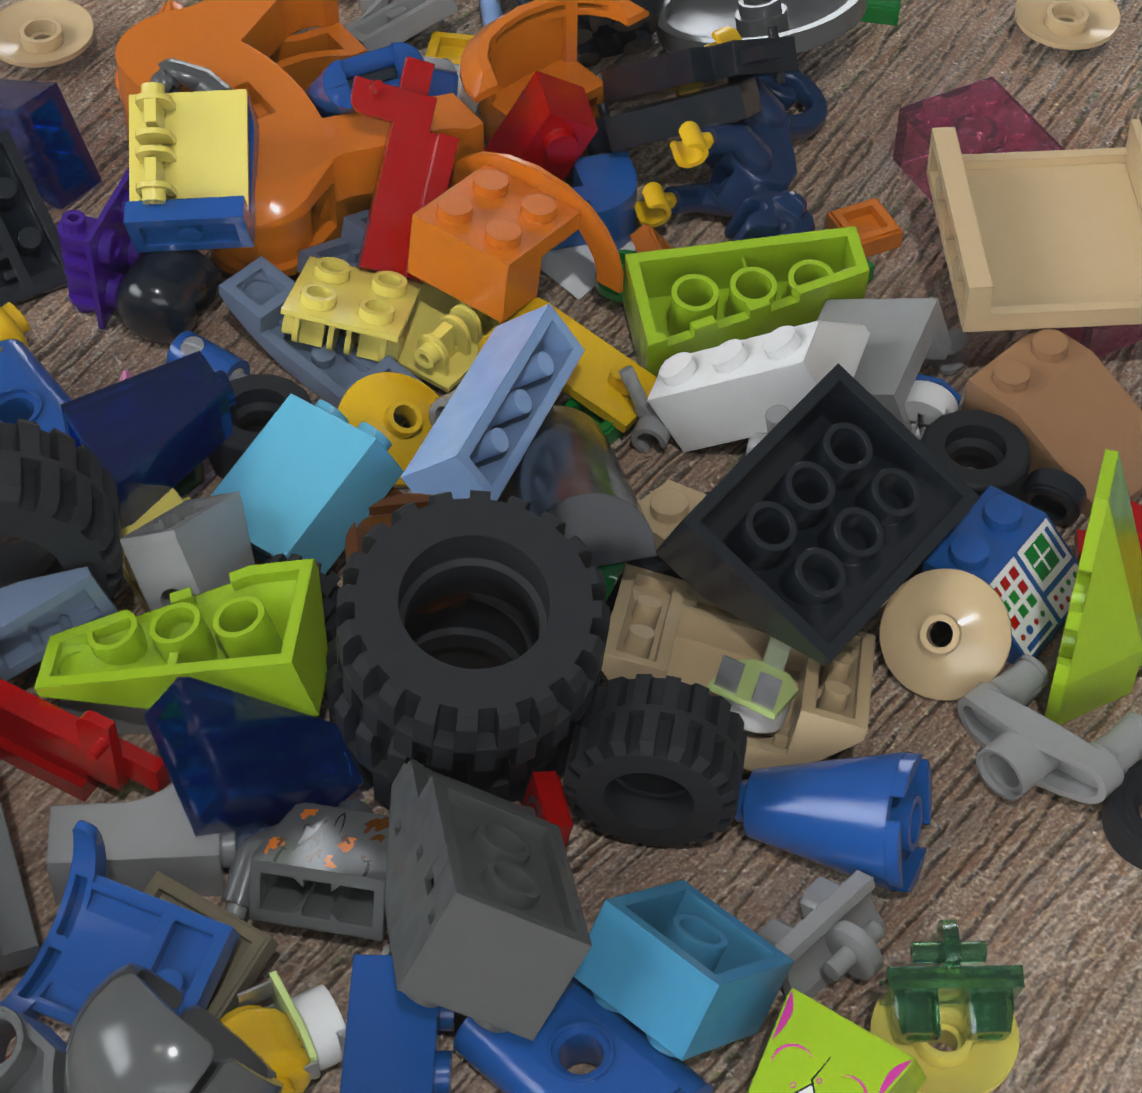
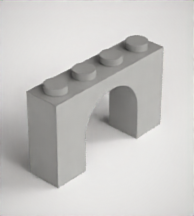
(139, 833)

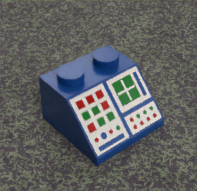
(1021, 559)

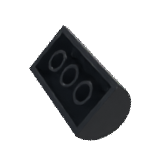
(581, 482)

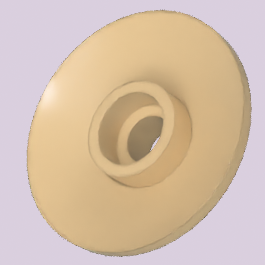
(1068, 22)
(44, 32)
(979, 633)

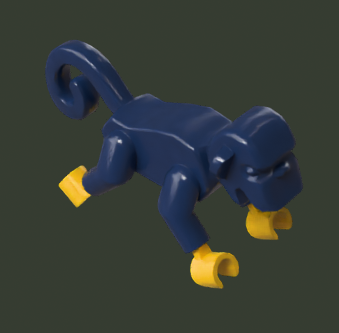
(749, 161)

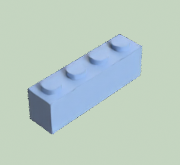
(496, 408)

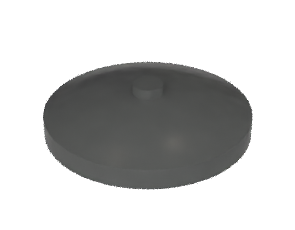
(811, 22)

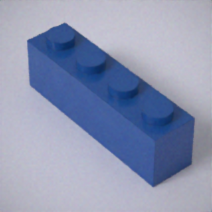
(390, 1038)

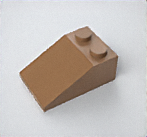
(1063, 407)

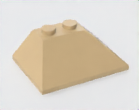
(671, 630)

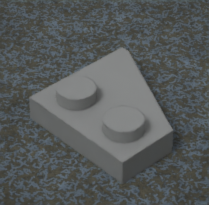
(399, 21)

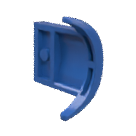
(109, 926)

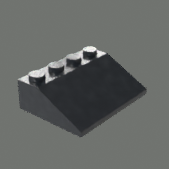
(819, 520)

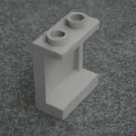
(899, 341)

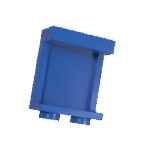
(198, 221)

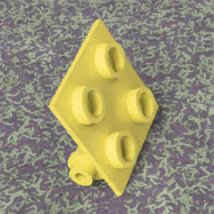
(187, 144)
(350, 300)
(442, 338)

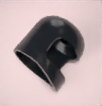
(162, 295)

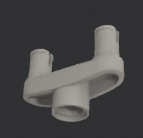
(1033, 750)

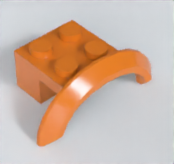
(530, 39)
(495, 226)

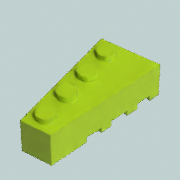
(736, 289)

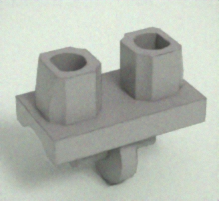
(833, 937)

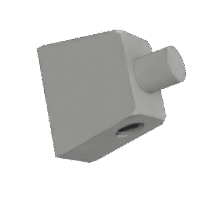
(189, 547)

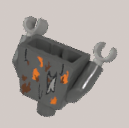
(316, 871)

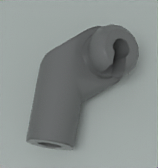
(179, 73)

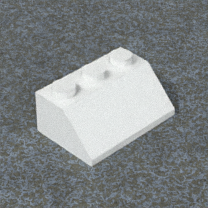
(728, 388)

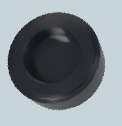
(1055, 494)

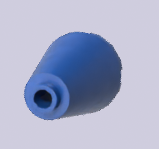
(845, 813)

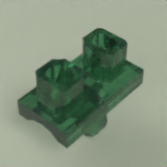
(919, 990)

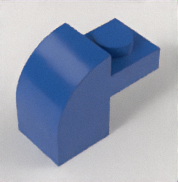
(611, 189)

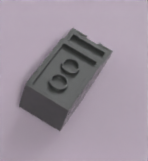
(479, 903)

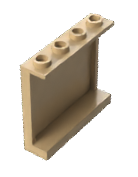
(1040, 233)

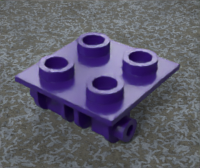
(97, 254)

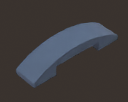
(256, 301)

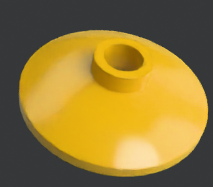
(381, 396)

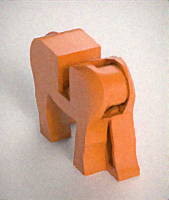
(307, 165)

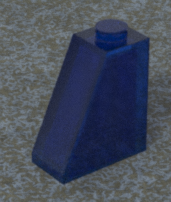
(47, 140)
(153, 427)
(245, 758)

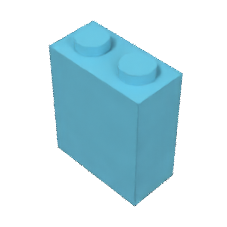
(310, 481)

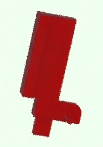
(412, 166)
(71, 750)

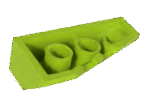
(1104, 616)
(247, 636)

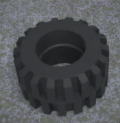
(656, 761)

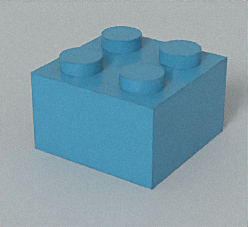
(681, 969)

